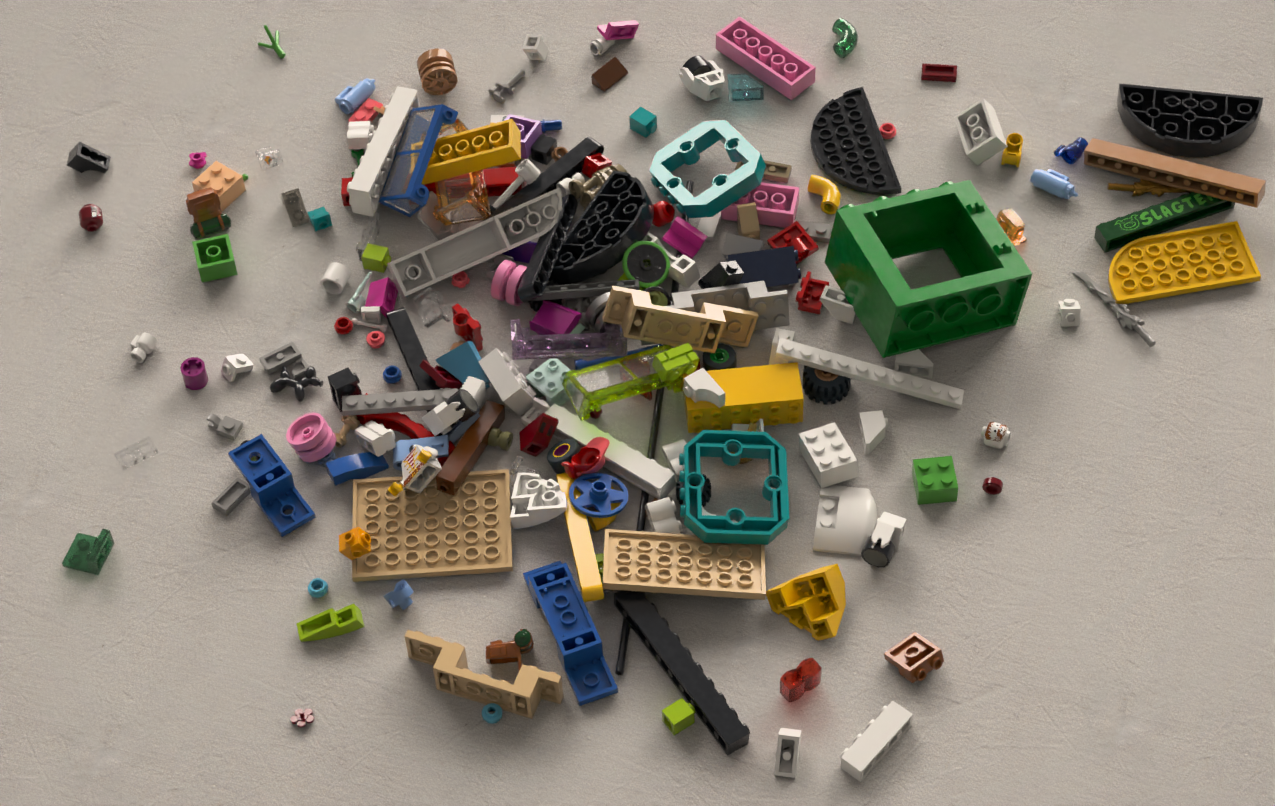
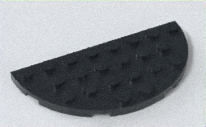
(851, 146)

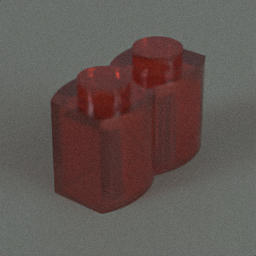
(802, 679)

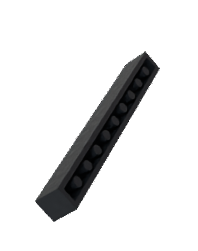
(683, 670)

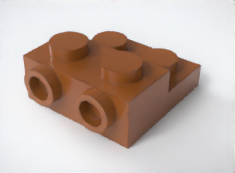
(915, 657)

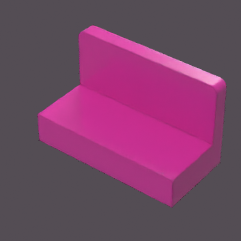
(619, 30)
(684, 237)
(382, 294)

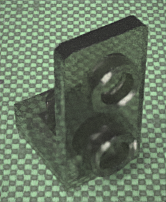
(295, 207)

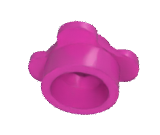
(197, 160)

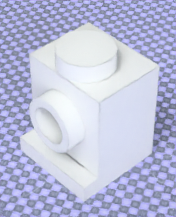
(535, 47)

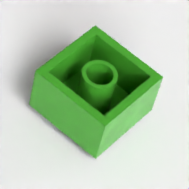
(214, 258)
(934, 480)

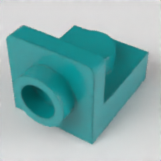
(319, 218)

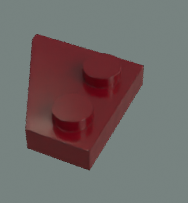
(441, 376)

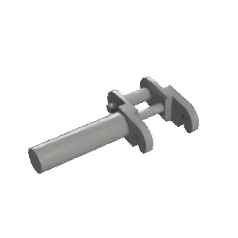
(506, 88)

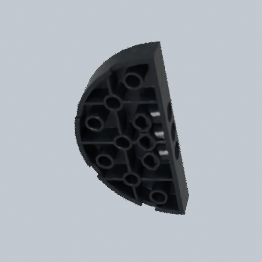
(1188, 120)
(606, 229)

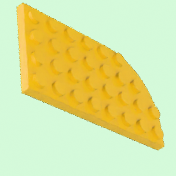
(1181, 263)

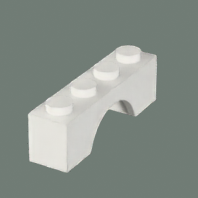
(681, 269)

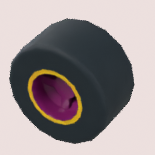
(561, 453)

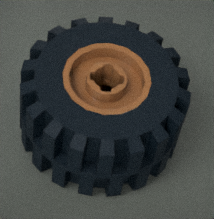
(824, 385)

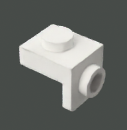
(1069, 312)
(235, 364)
(539, 407)

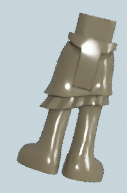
(598, 179)

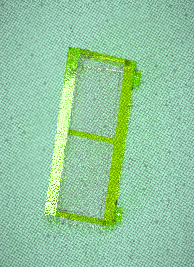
(615, 381)

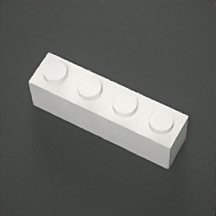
(876, 740)

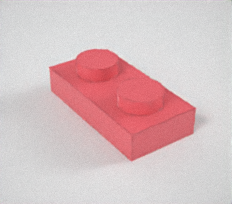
(366, 111)

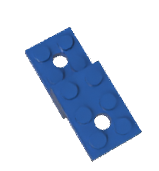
(271, 485)

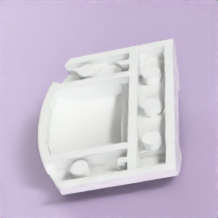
(844, 520)

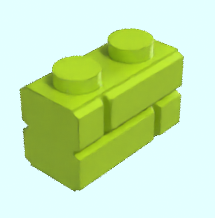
(675, 362)

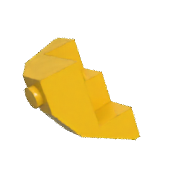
(812, 601)

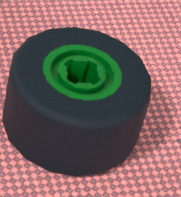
(722, 358)

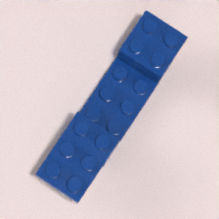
(573, 630)

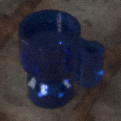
(1073, 151)

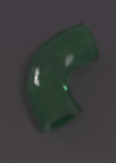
(848, 37)

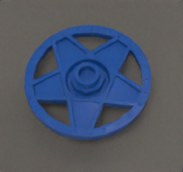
(598, 495)

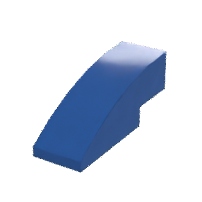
(355, 467)

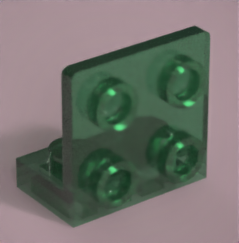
(89, 552)

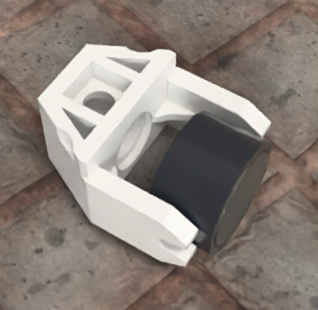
(697, 76)
(460, 407)
(884, 540)

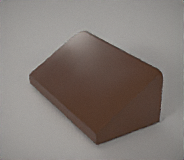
(609, 74)

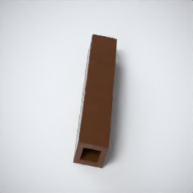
(469, 448)

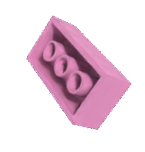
(774, 204)

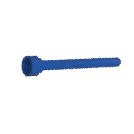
(580, 363)

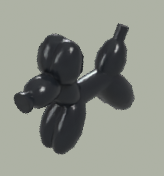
(284, 380)

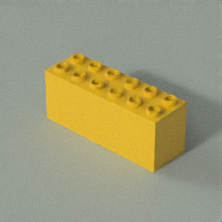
(750, 395)

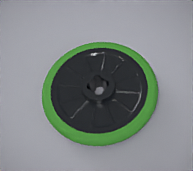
(648, 252)

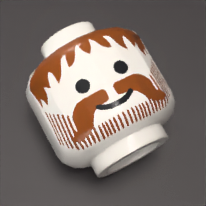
(996, 435)

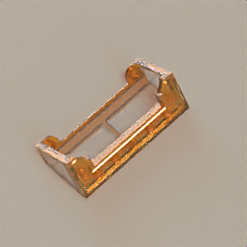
(463, 196)

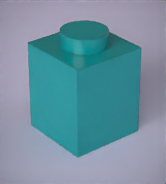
(643, 122)

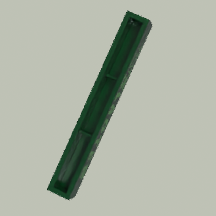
(1158, 219)

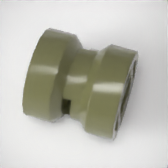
(500, 439)

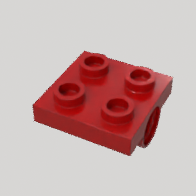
(794, 236)
(466, 326)

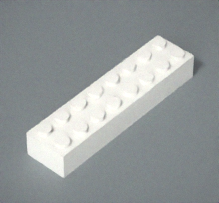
(380, 152)

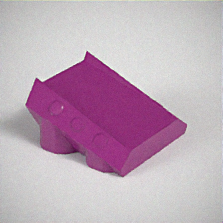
(554, 319)

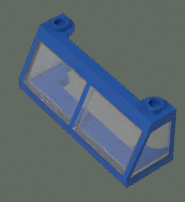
(403, 184)

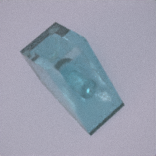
(744, 88)

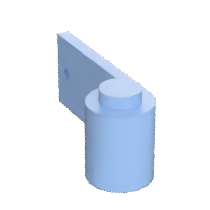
(402, 448)

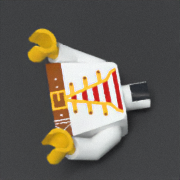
(417, 469)

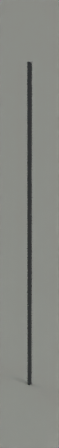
(651, 455)

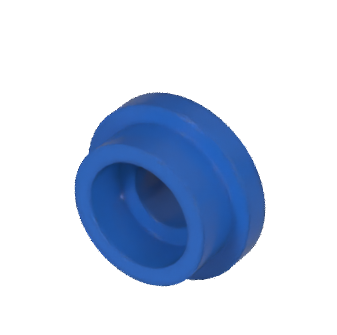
(392, 370)

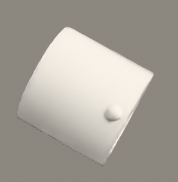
(335, 278)

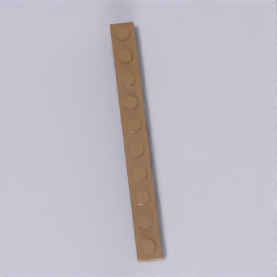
(1175, 172)

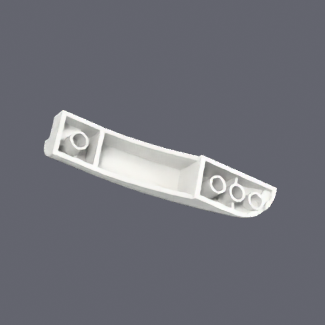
(476, 243)

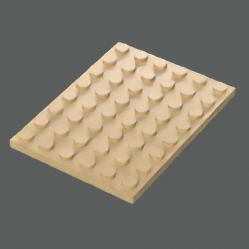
(432, 529)

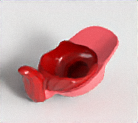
(588, 459)

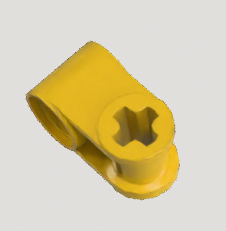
(1013, 151)

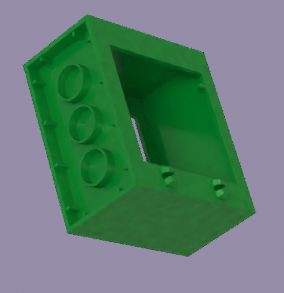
(940, 217)

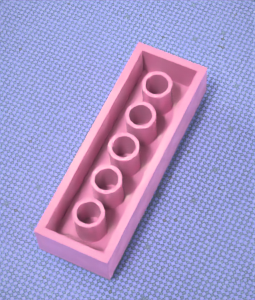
(765, 58)

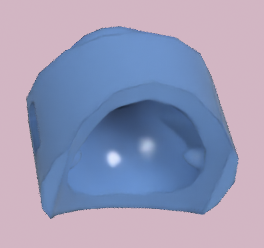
(400, 595)

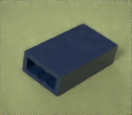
(772, 266)

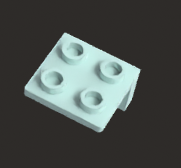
(549, 380)

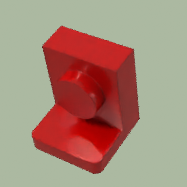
(595, 163)

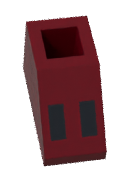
(537, 434)

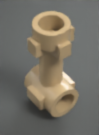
(350, 422)

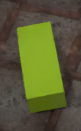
(330, 623)

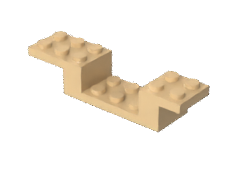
(677, 327)
(454, 677)

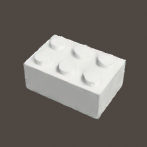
(980, 131)
(508, 381)
(828, 455)

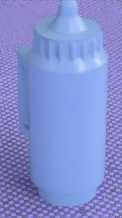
(353, 97)
(1053, 183)

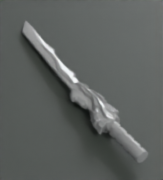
(1120, 309)

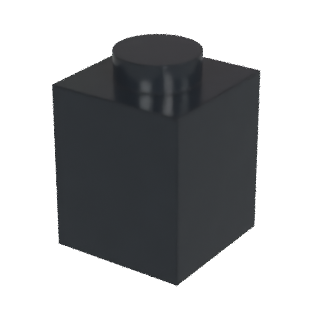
(542, 149)

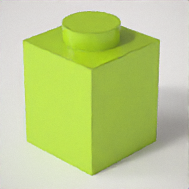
(375, 258)
(678, 716)

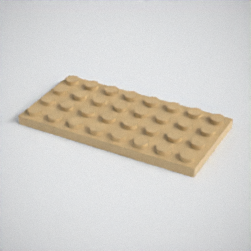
(682, 565)

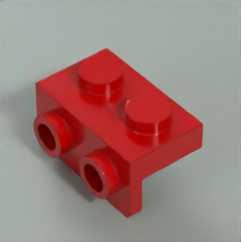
(810, 294)

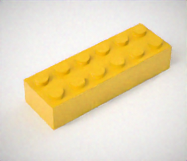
(474, 151)

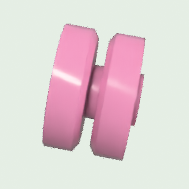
(507, 281)
(311, 437)

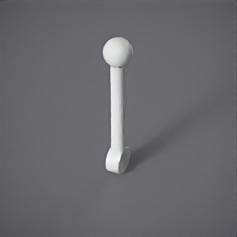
(383, 327)

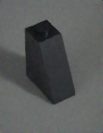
(722, 275)

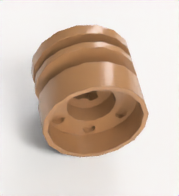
(437, 71)

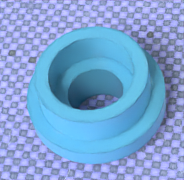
(317, 583)
(492, 718)

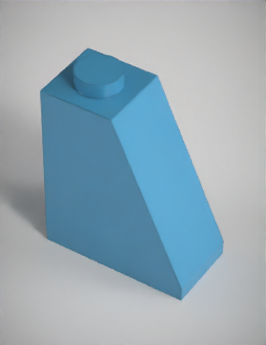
(463, 363)

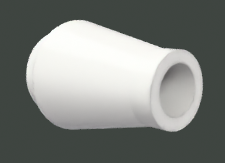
(600, 45)

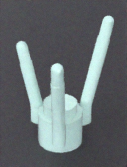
(357, 300)

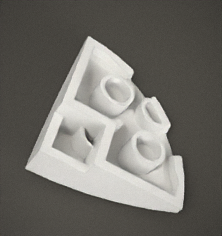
(535, 500)

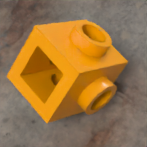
(354, 543)

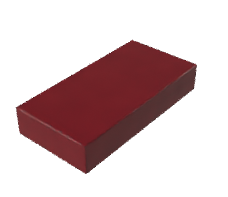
(939, 72)

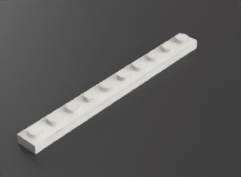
(869, 373)

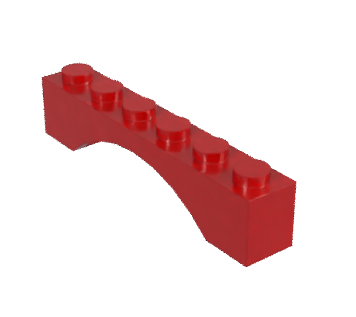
(403, 424)

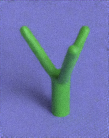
(275, 43)

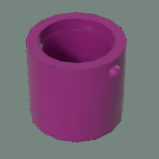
(194, 373)

